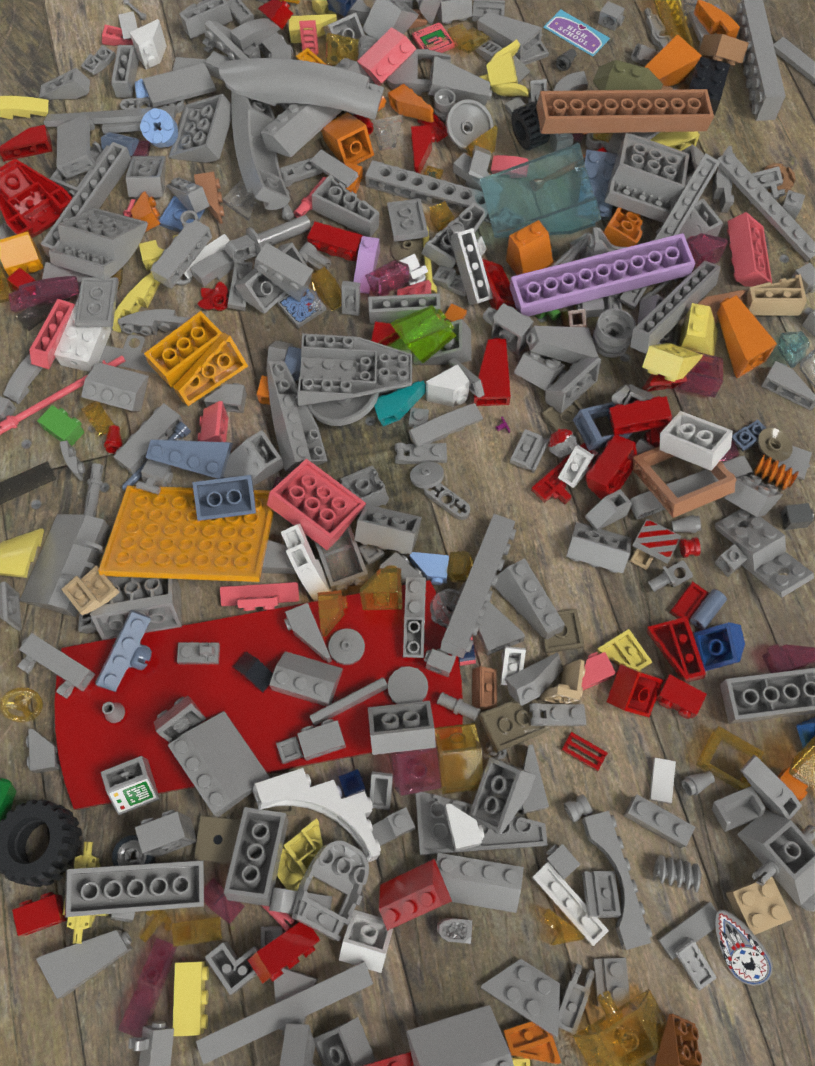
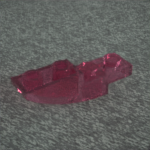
(43, 291)
(149, 988)

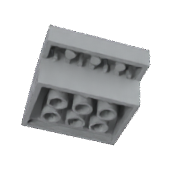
(647, 177)
(97, 242)

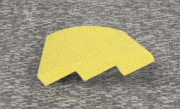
(18, 553)
(298, 855)

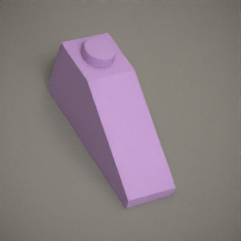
(366, 261)

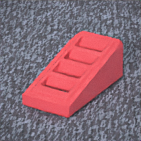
(309, 35)
(113, 36)

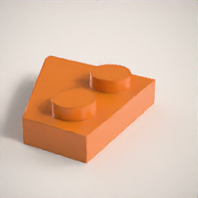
(532, 1043)

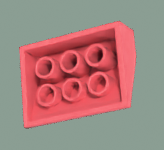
(315, 502)

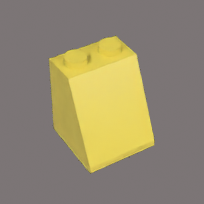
(699, 330)

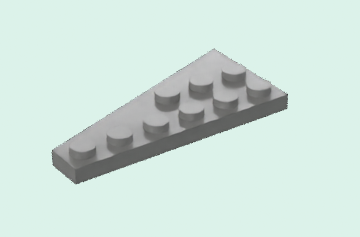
(436, 836)

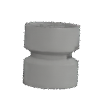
(443, 102)

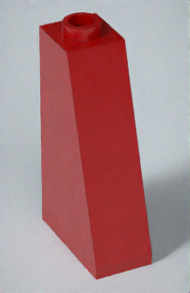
(494, 375)

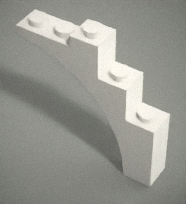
(325, 798)

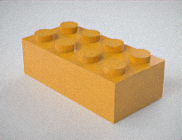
(182, 348)

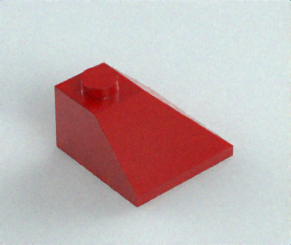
(657, 382)

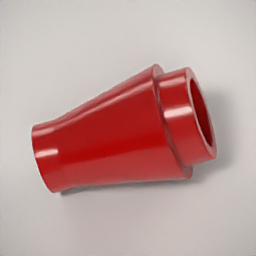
(113, 439)

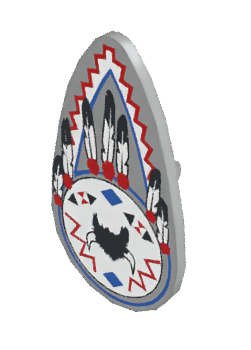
(742, 950)

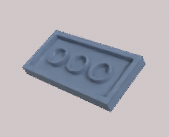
(599, 169)

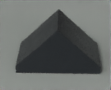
(254, 671)

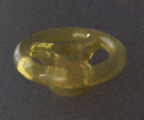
(21, 702)

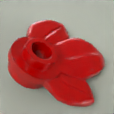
(212, 297)

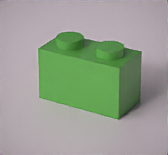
(60, 425)

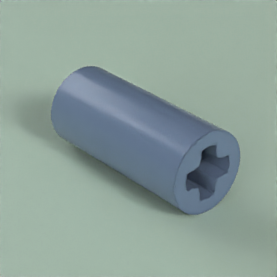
(708, 609)

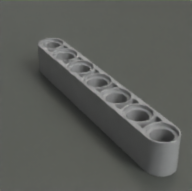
(648, 504)

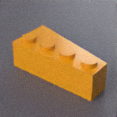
(211, 370)

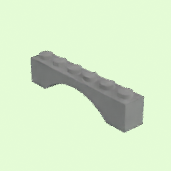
(631, 924)

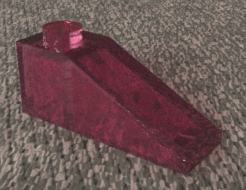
(788, 657)

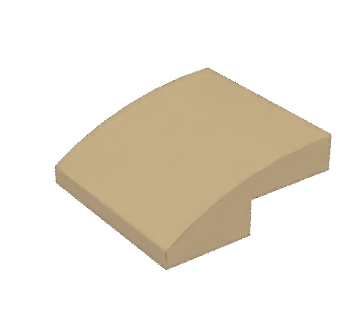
(90, 591)

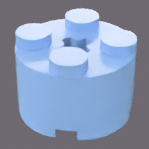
(152, 121)

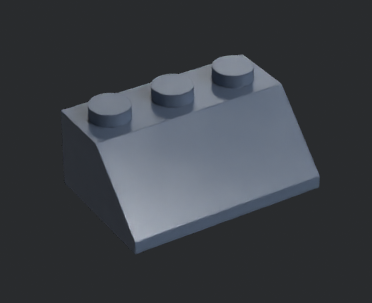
(224, 497)

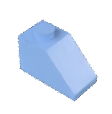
(432, 566)

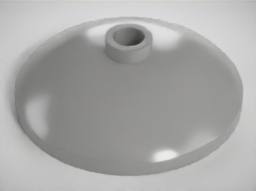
(471, 115)

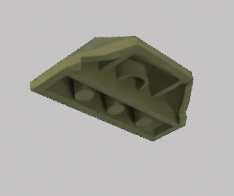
(625, 76)

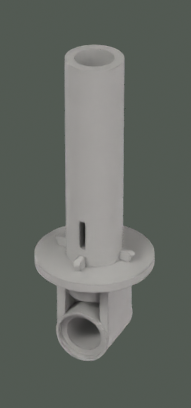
(252, 243)

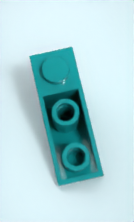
(395, 405)

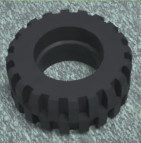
(60, 851)

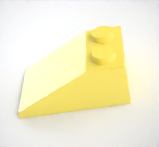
(670, 361)

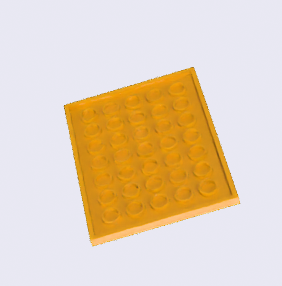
(165, 540)

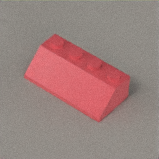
(748, 251)

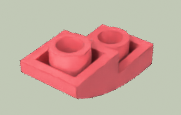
(504, 162)

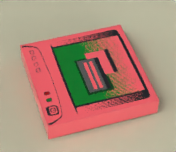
(433, 38)

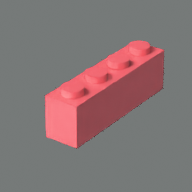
(49, 336)

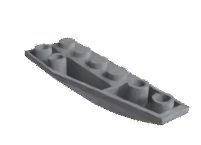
(293, 424)

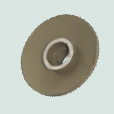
(400, 251)
(775, 444)

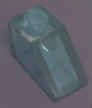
(793, 347)

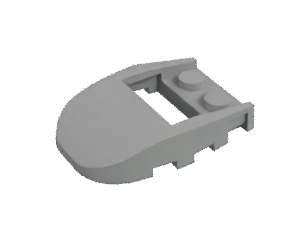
(408, 72)
(341, 868)

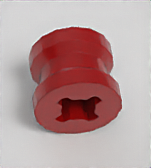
(690, 547)

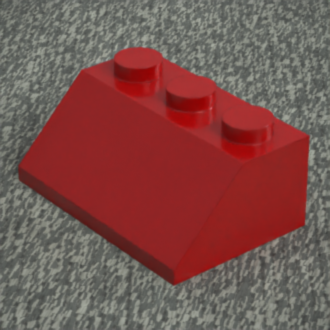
(612, 467)
(412, 895)

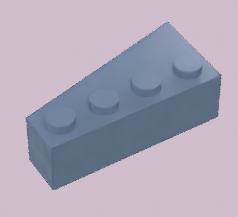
(195, 456)

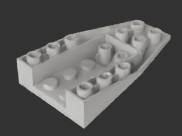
(349, 368)

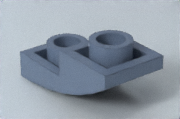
(748, 435)

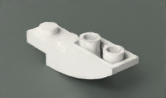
(304, 562)

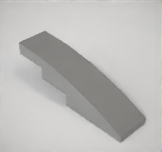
(444, 425)

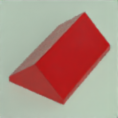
(498, 285)

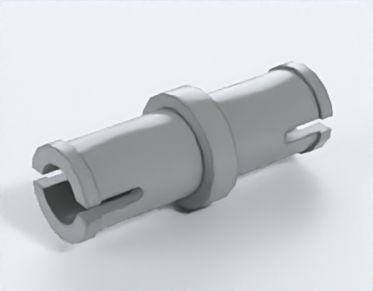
(458, 706)

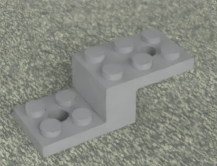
(765, 552)

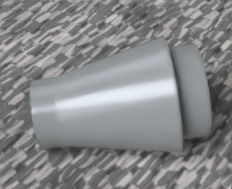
(689, 524)
(116, 714)
(698, 782)

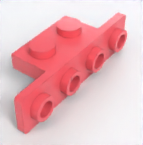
(259, 595)

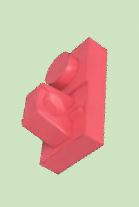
(419, 288)

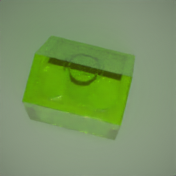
(425, 332)

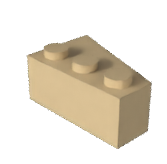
(777, 298)

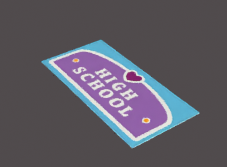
(576, 32)

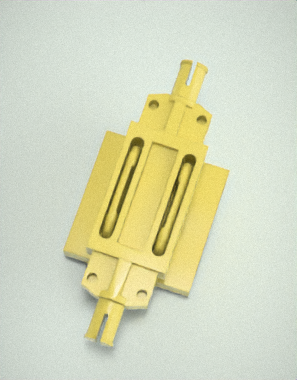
(79, 923)

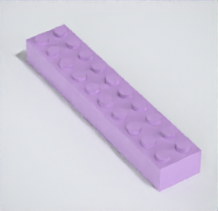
(602, 275)

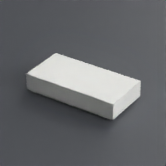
(662, 780)

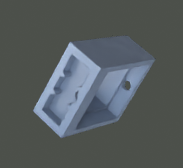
(588, 429)

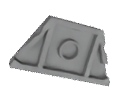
(528, 993)

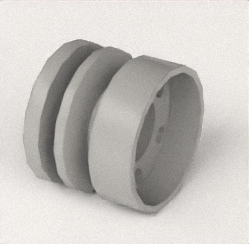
(613, 332)

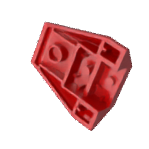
(29, 199)

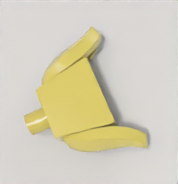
(503, 73)

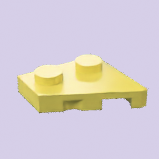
(626, 651)

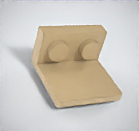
(570, 687)

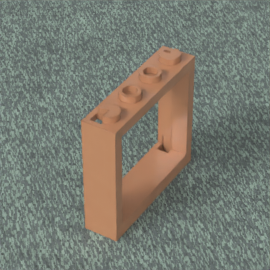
(690, 501)

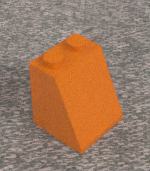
(348, 139)
(529, 249)

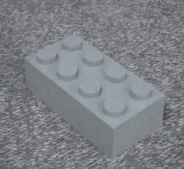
(256, 856)

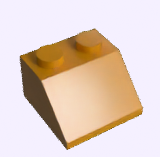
(20, 252)

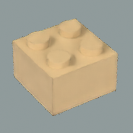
(759, 905)

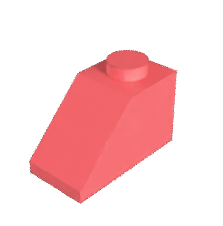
(597, 670)

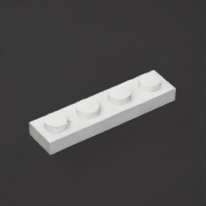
(569, 903)

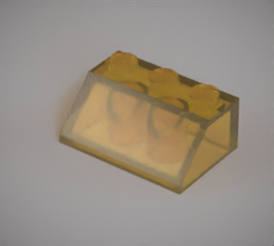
(383, 590)

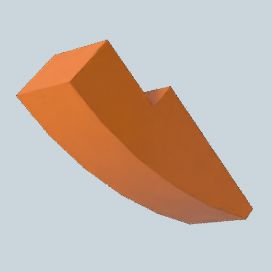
(715, 19)

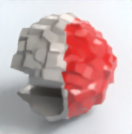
(562, 442)

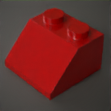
(634, 691)

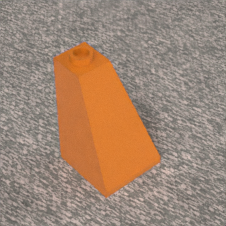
(674, 62)
(744, 336)

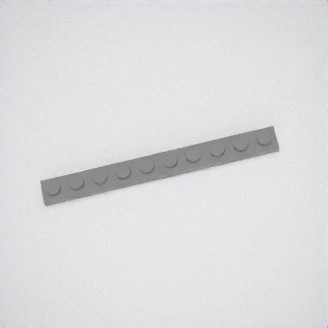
(679, 214)

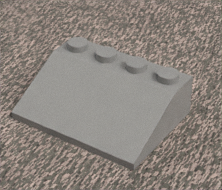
(202, 130)
(218, 763)
(460, 1041)

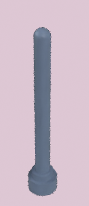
(180, 432)

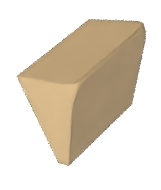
(641, 559)

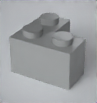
(230, 969)

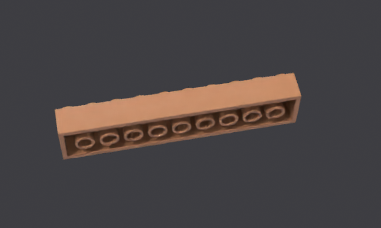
(624, 111)

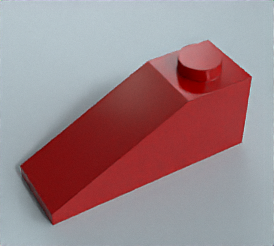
(27, 143)
(421, 145)

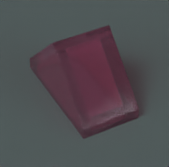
(217, 901)

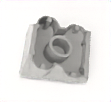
(367, 486)

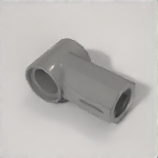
(313, 257)

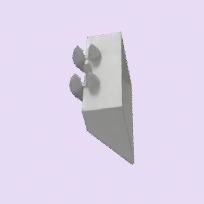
(68, 552)

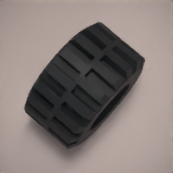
(527, 127)

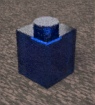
(352, 783)

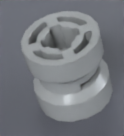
(577, 808)

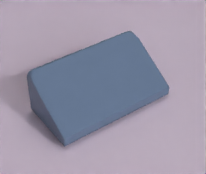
(126, 141)

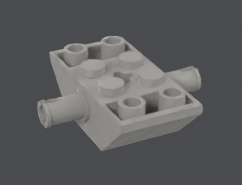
(784, 854)

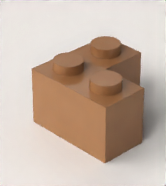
(723, 47)

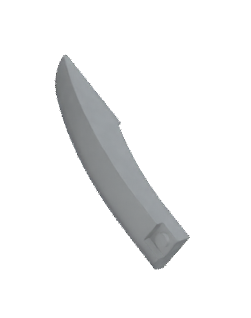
(302, 83)
(256, 163)

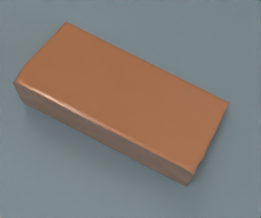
(484, 688)

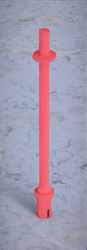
(13, 421)

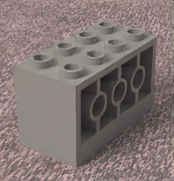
(149, 596)

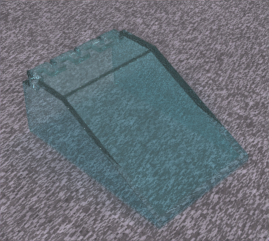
(543, 189)

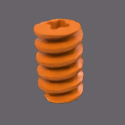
(775, 473)

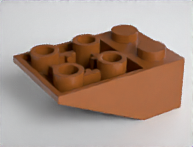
(679, 1044)

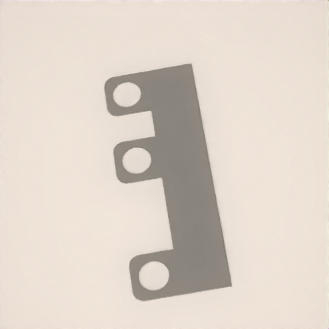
(133, 357)

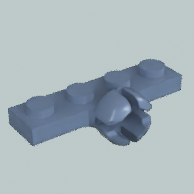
(126, 652)

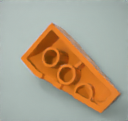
(624, 228)

